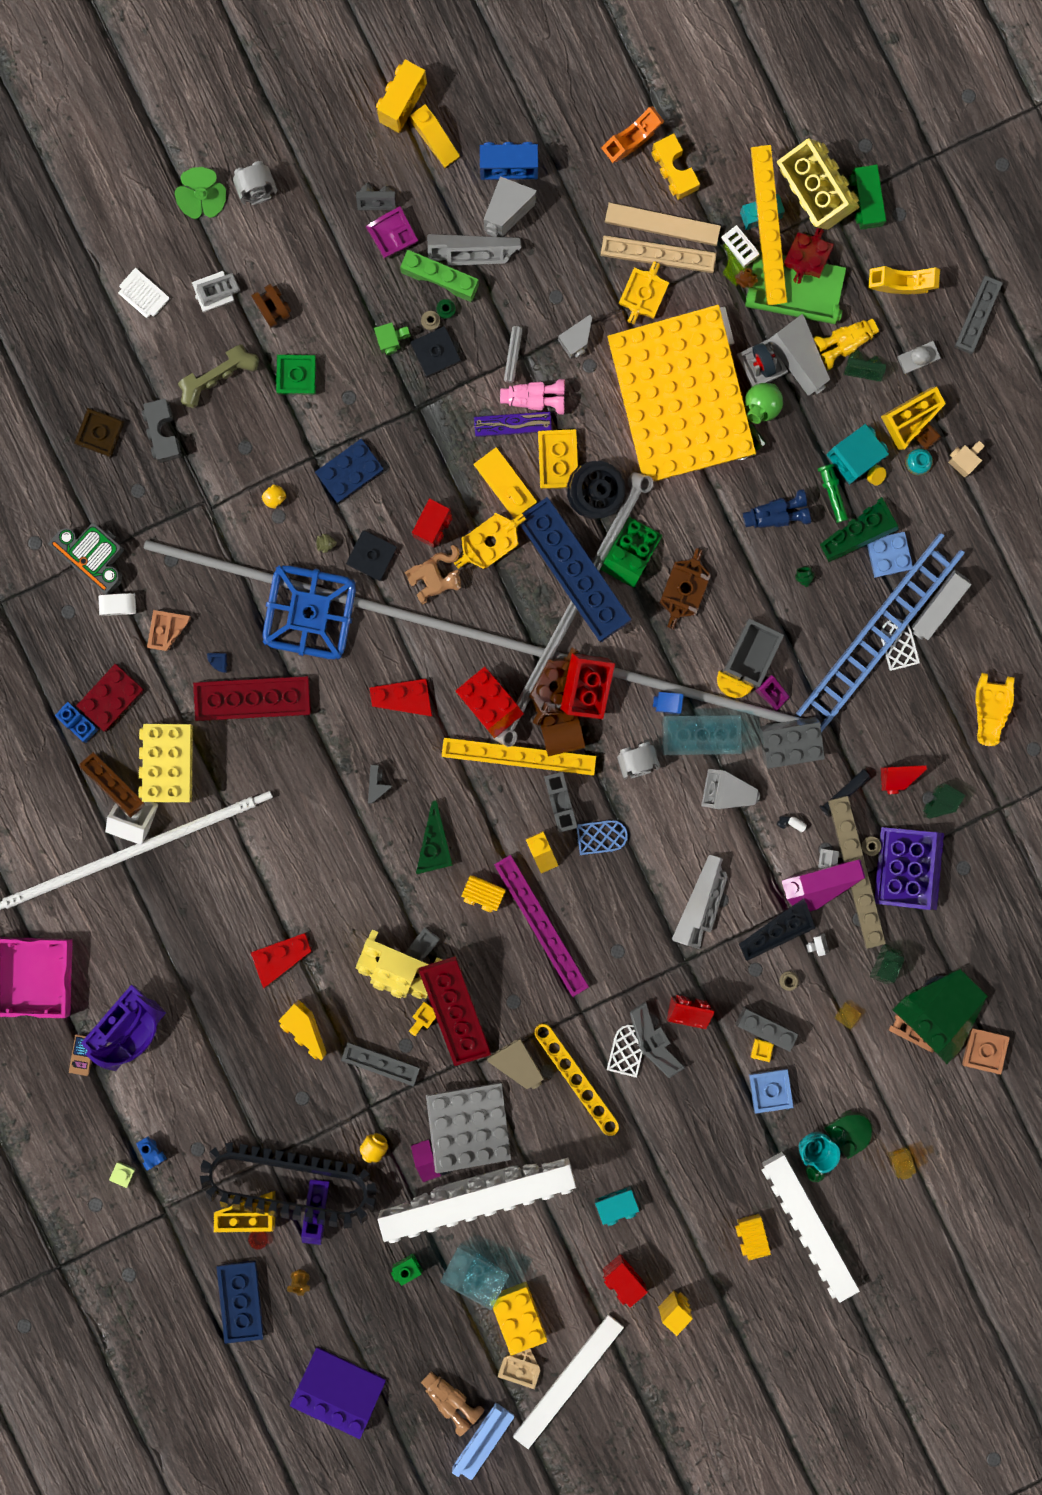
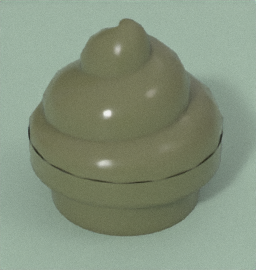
(325, 543)

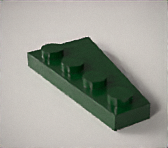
(868, 527)

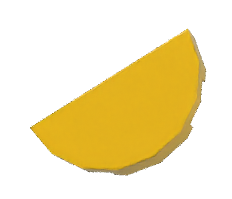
(732, 687)

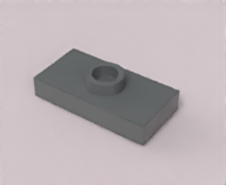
(422, 945)

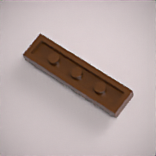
(111, 784)

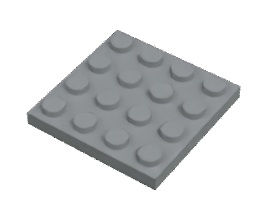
(468, 1127)

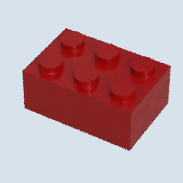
(587, 686)
(489, 702)

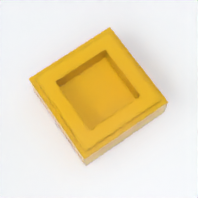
(762, 1050)

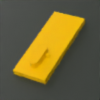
(505, 483)

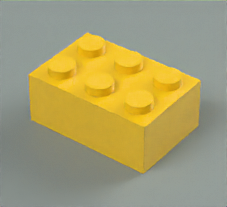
(401, 95)
(519, 1319)

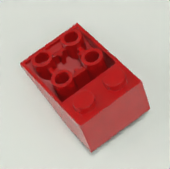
(690, 1013)

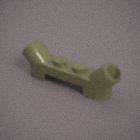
(192, 386)

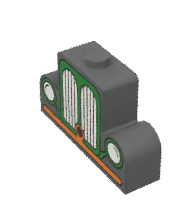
(91, 555)

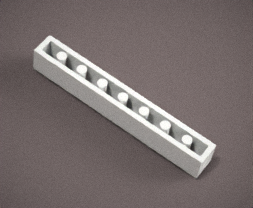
(811, 1228)

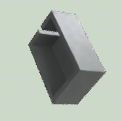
(753, 653)
(791, 742)

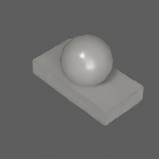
(918, 357)

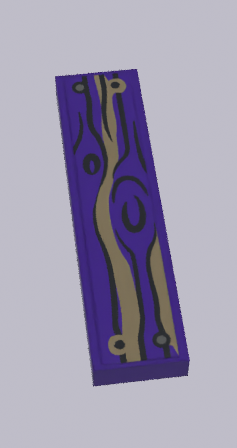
(512, 424)

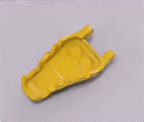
(993, 706)

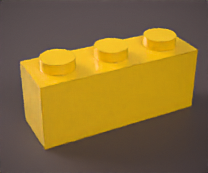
(675, 1312)

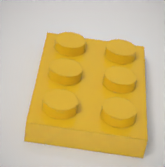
(557, 457)

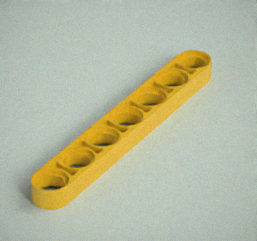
(579, 1088)

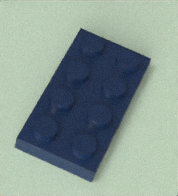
(240, 1302)

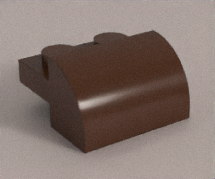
(561, 733)

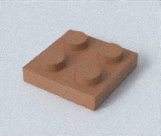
(985, 1051)

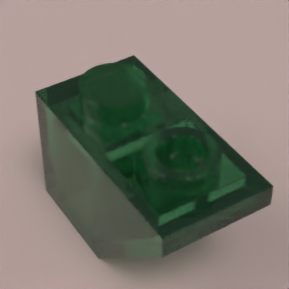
(945, 801)

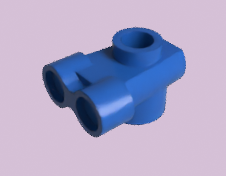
(152, 1157)

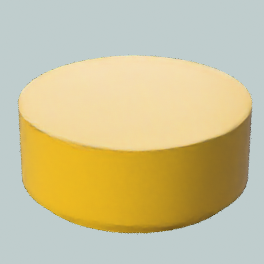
(876, 475)

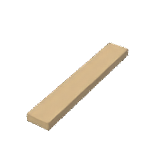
(662, 224)
(662, 254)

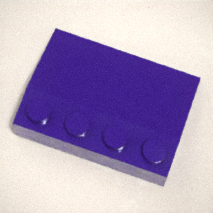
(909, 868)
(338, 1392)

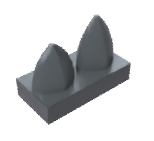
(375, 200)

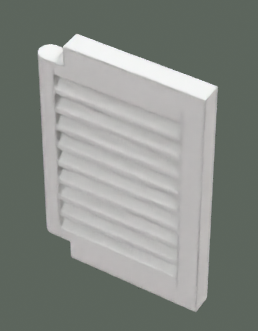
(142, 294)

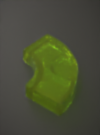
(733, 265)

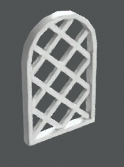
(900, 651)
(625, 1058)

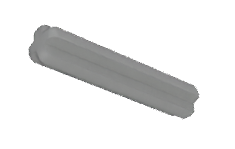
(513, 354)

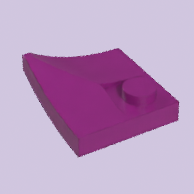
(392, 233)

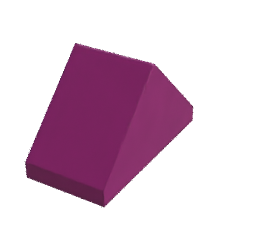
(772, 692)
(424, 1160)

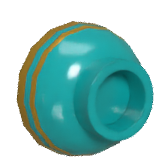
(919, 461)

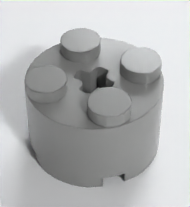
(254, 183)
(638, 761)

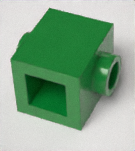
(411, 1265)

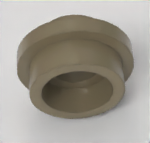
(430, 326)
(867, 841)
(795, 980)

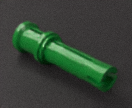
(831, 484)

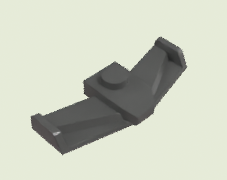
(653, 1041)

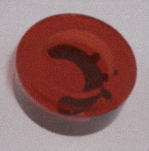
(258, 1240)

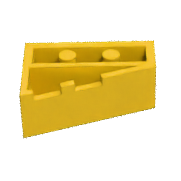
(911, 416)
(242, 1221)

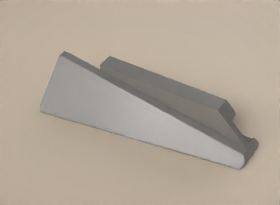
(471, 249)
(702, 905)

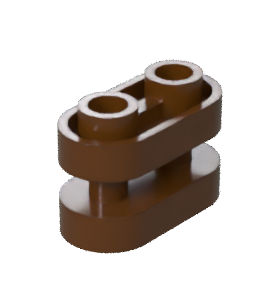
(282, 309)

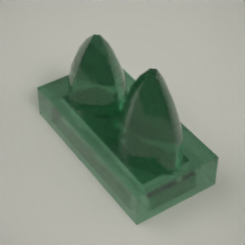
(858, 367)

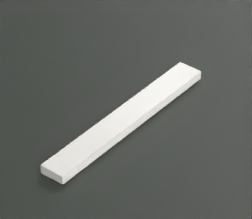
(568, 1381)

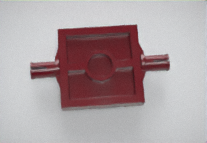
(808, 255)

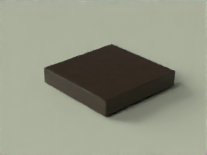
(99, 432)

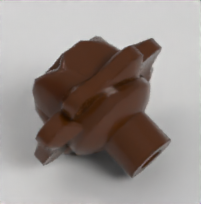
(746, 278)

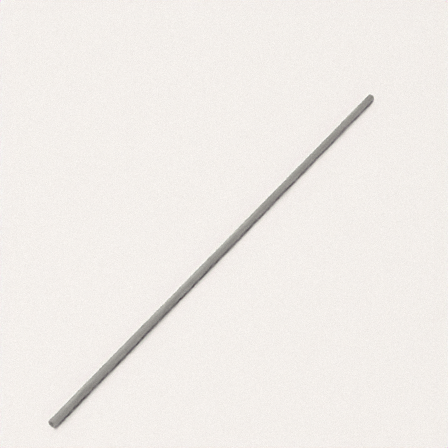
(465, 631)

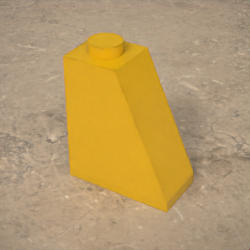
(541, 852)

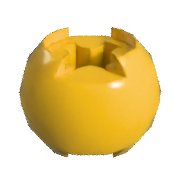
(274, 496)

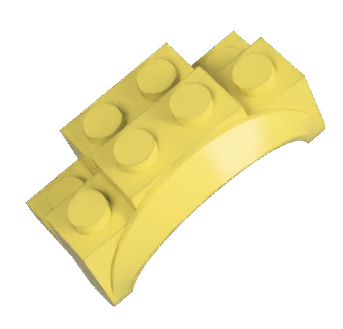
(393, 971)

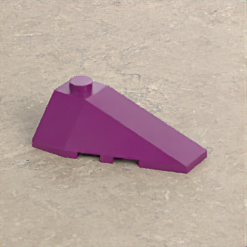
(822, 884)

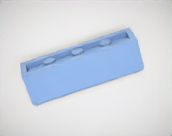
(483, 1442)

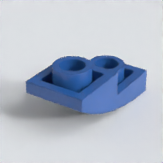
(76, 722)

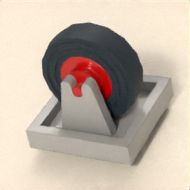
(761, 363)

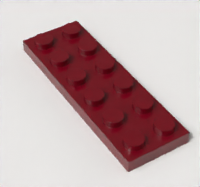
(251, 698)
(454, 1011)

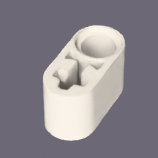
(117, 604)

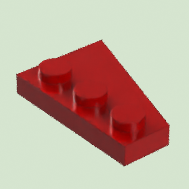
(403, 697)

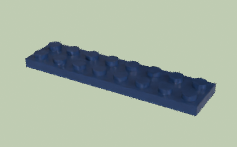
(574, 570)

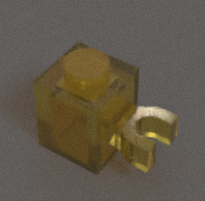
(902, 1163)

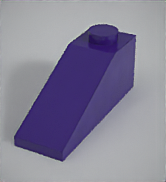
(317, 1197)

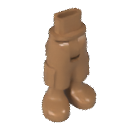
(449, 1400)

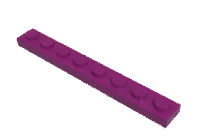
(541, 925)

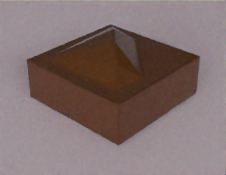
(927, 436)

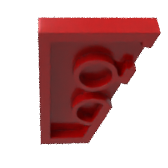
(279, 957)

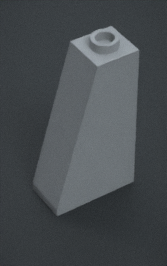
(800, 355)
(941, 605)

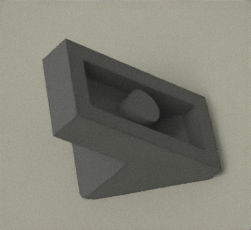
(376, 790)

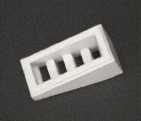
(743, 261)

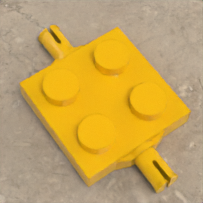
(643, 293)

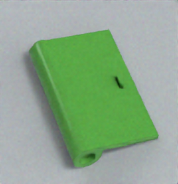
(813, 297)

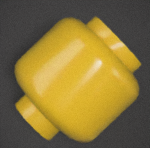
(374, 1148)

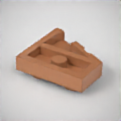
(165, 629)

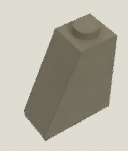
(517, 1064)

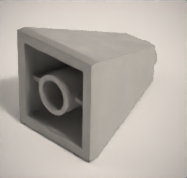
(727, 791)

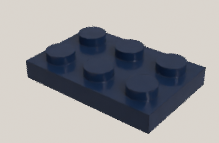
(349, 471)

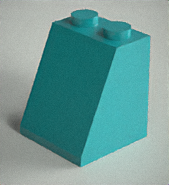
(857, 453)

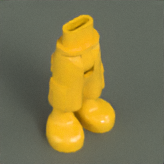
(847, 339)

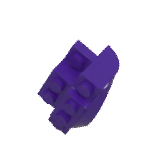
(125, 1028)

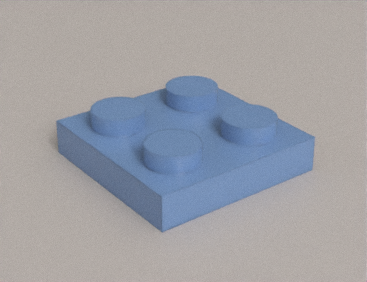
(889, 555)
(771, 1091)

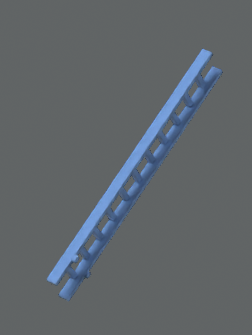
(870, 626)

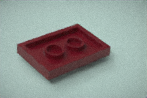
(110, 697)

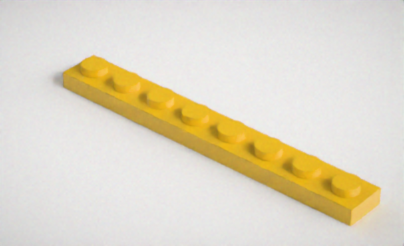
(768, 224)
(518, 756)

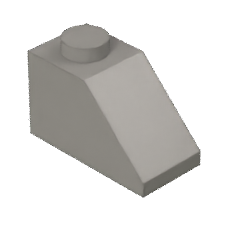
(576, 338)

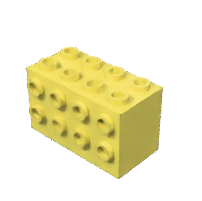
(818, 184)
(166, 762)

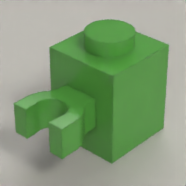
(388, 337)

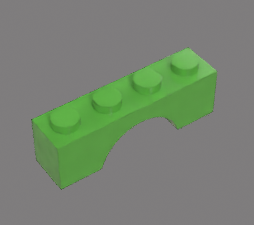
(442, 275)

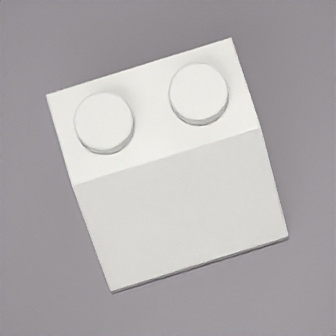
(133, 828)

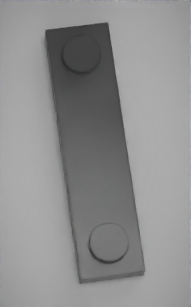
(978, 314)
(380, 1063)

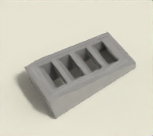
(212, 298)

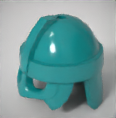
(826, 1155)

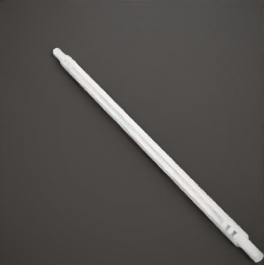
(134, 850)

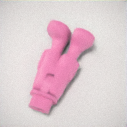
(532, 394)

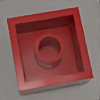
(431, 523)
(624, 1281)

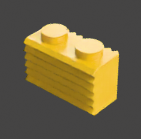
(483, 893)
(753, 1237)

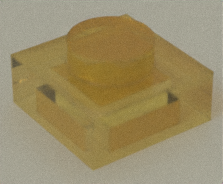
(847, 1016)

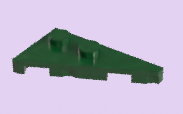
(434, 848)

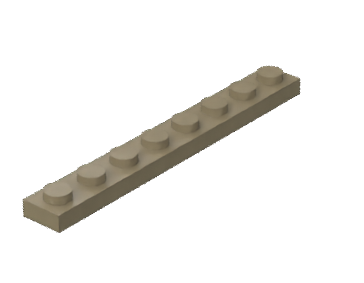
(861, 891)

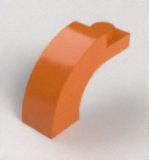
(634, 136)

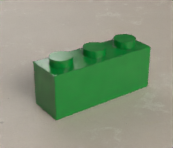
(868, 190)

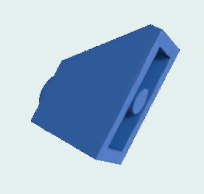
(668, 703)

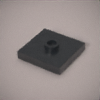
(435, 351)
(371, 555)

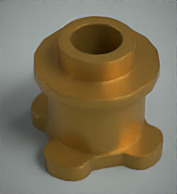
(299, 1282)

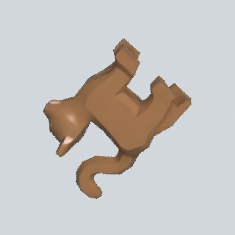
(431, 575)

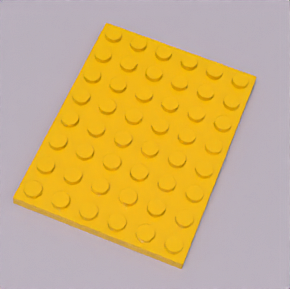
(681, 394)

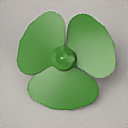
(198, 181)

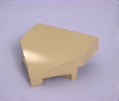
(520, 1369)

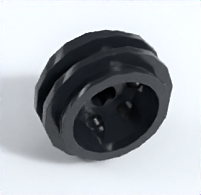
(613, 487)

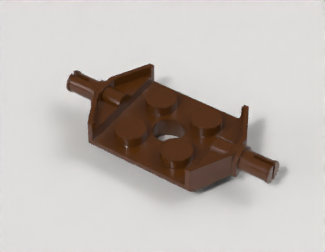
(679, 603)
(546, 700)

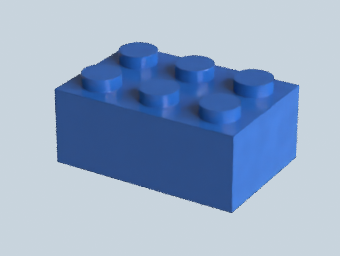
(509, 161)

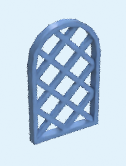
(606, 836)

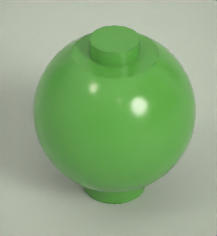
(763, 402)

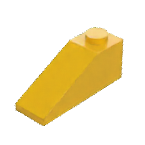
(434, 136)

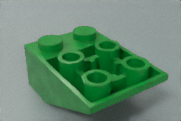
(631, 552)

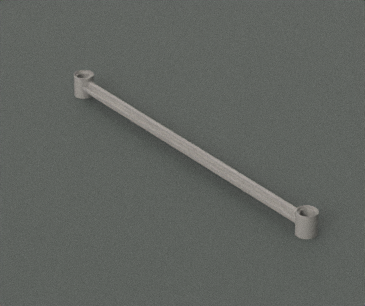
(638, 484)

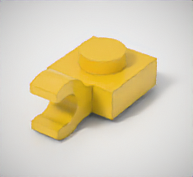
(424, 1017)

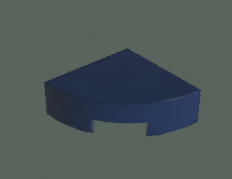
(218, 661)

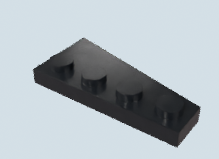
(780, 930)

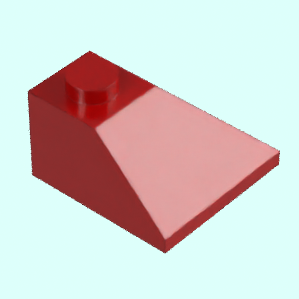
(899, 778)

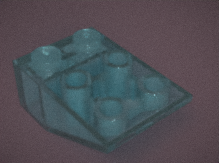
(474, 1276)

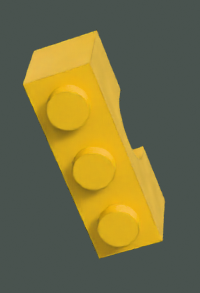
(681, 182)

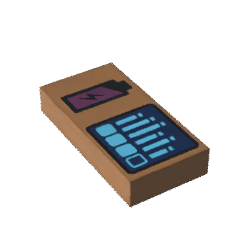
(79, 1063)

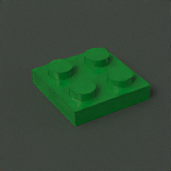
(296, 374)

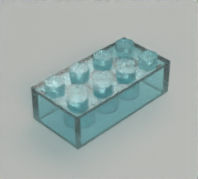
(701, 735)

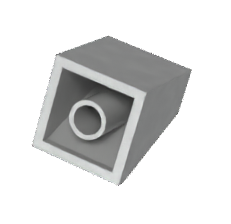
(507, 206)

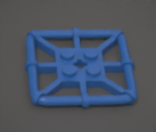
(298, 619)

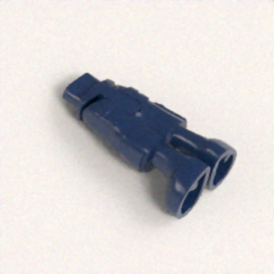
(775, 512)

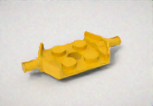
(474, 543)

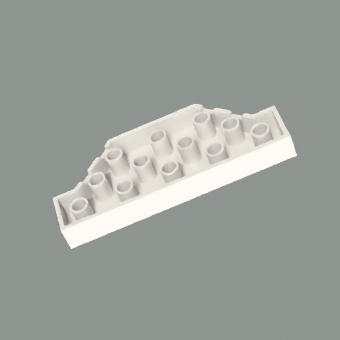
(476, 1197)

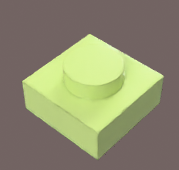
(122, 1174)

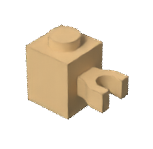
(966, 459)

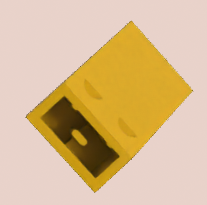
(302, 1025)

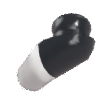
(793, 821)

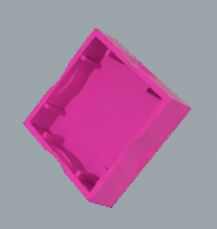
(35, 977)

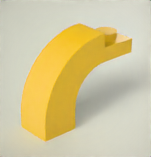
(903, 282)

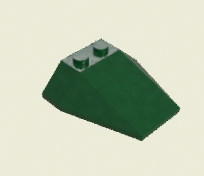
(943, 1012)

